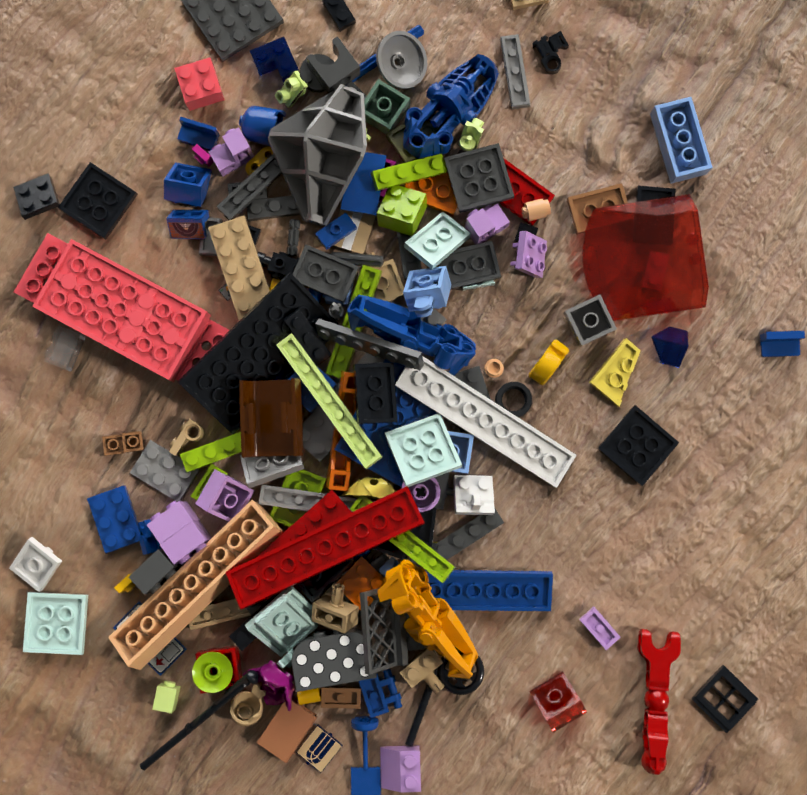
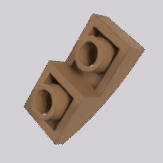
(122, 443)

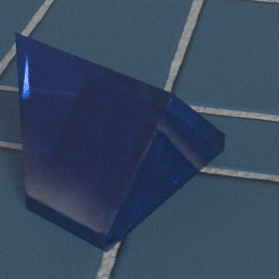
(671, 345)

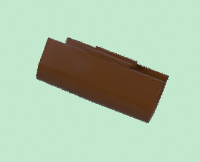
(271, 418)

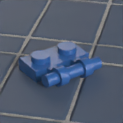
(374, 695)

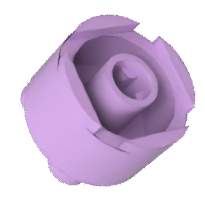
(432, 495)

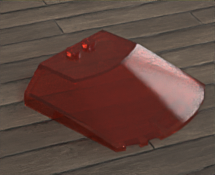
(646, 257)

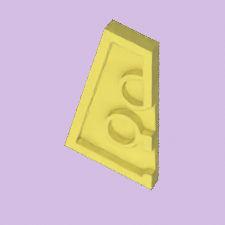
(615, 372)

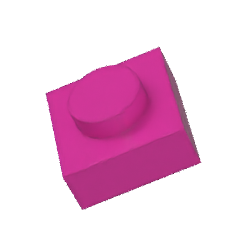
(202, 156)

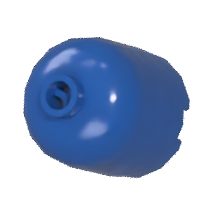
(258, 121)

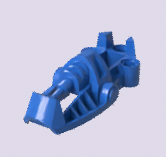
(454, 100)
(398, 325)

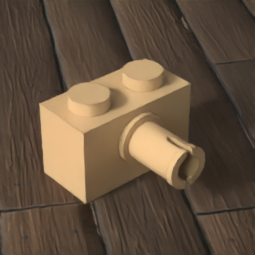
(334, 611)
(422, 668)

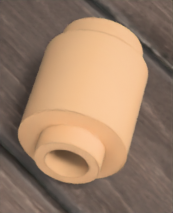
(536, 209)

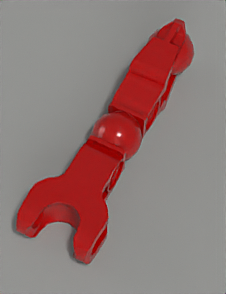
(656, 698)

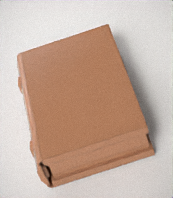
(287, 730)

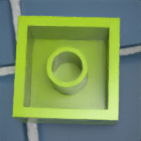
(402, 209)

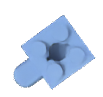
(427, 290)

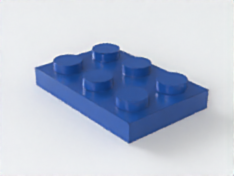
(115, 519)

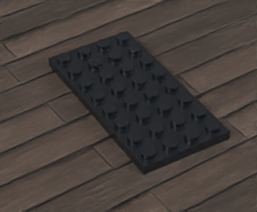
(250, 351)

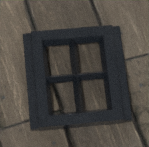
(737, 686)

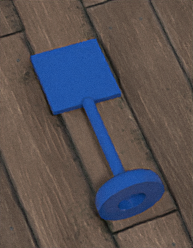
(365, 779)

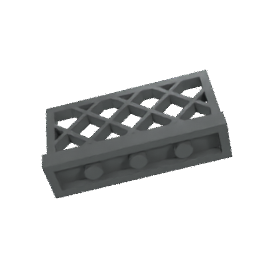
(396, 634)

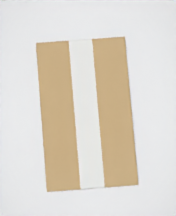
(358, 239)

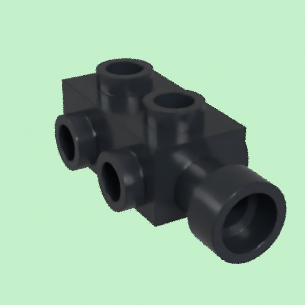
(278, 272)

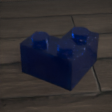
(274, 56)

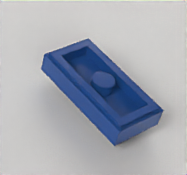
(336, 231)

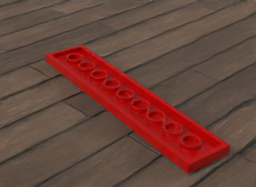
(324, 547)

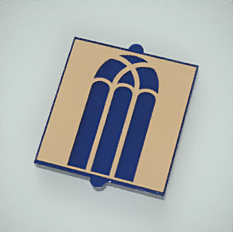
(319, 748)

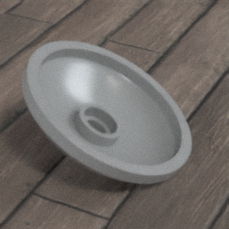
(410, 59)

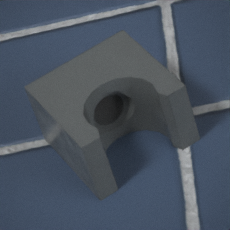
(340, 72)

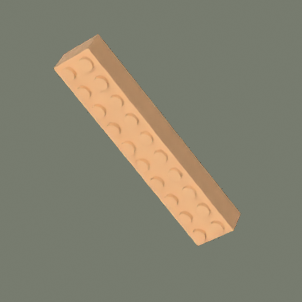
(193, 586)

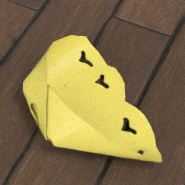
(370, 488)

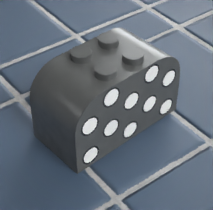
(330, 659)

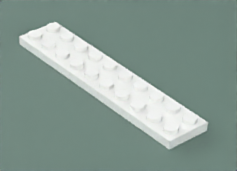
(487, 421)

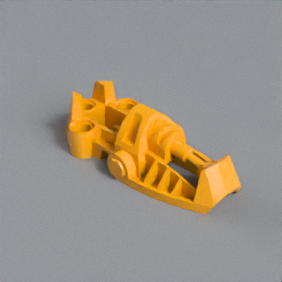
(430, 618)

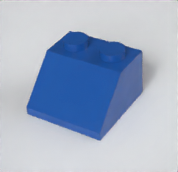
(187, 184)

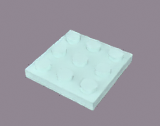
(423, 450)
(55, 623)
(258, 632)

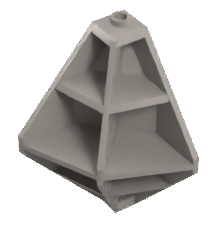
(321, 151)

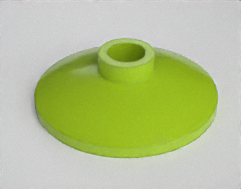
(204, 679)

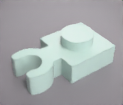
(286, 660)

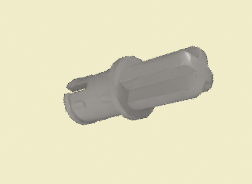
(336, 311)

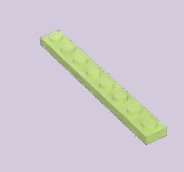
(329, 401)

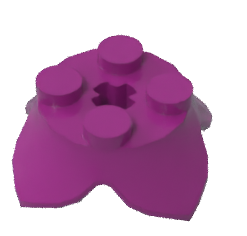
(276, 684)

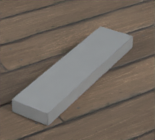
(515, 71)

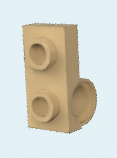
(178, 444)

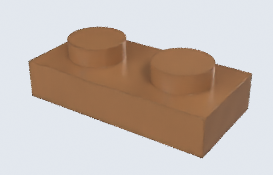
(341, 697)

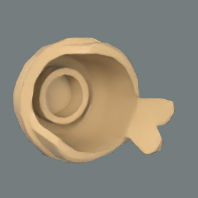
(247, 706)

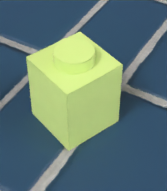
(166, 697)

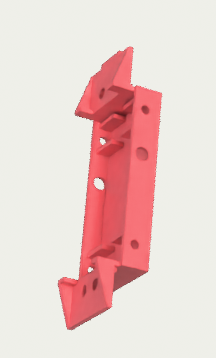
(118, 307)

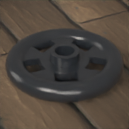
(459, 688)

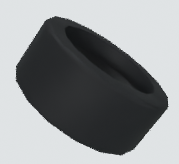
(523, 389)

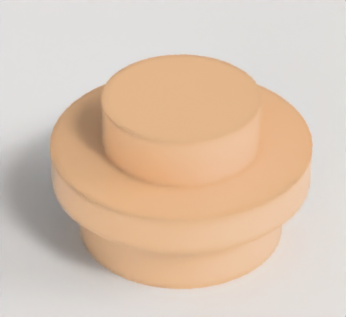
(494, 368)

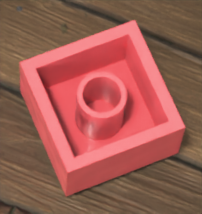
(199, 84)

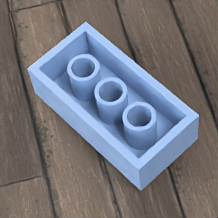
(681, 140)

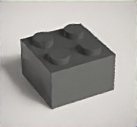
(154, 572)

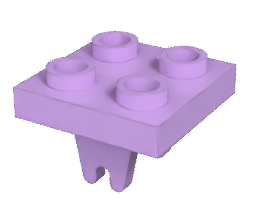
(530, 254)

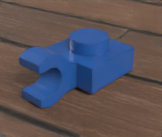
(147, 541)

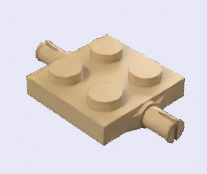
(390, 284)

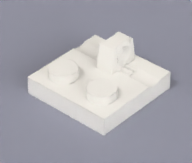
(473, 495)
(35, 564)

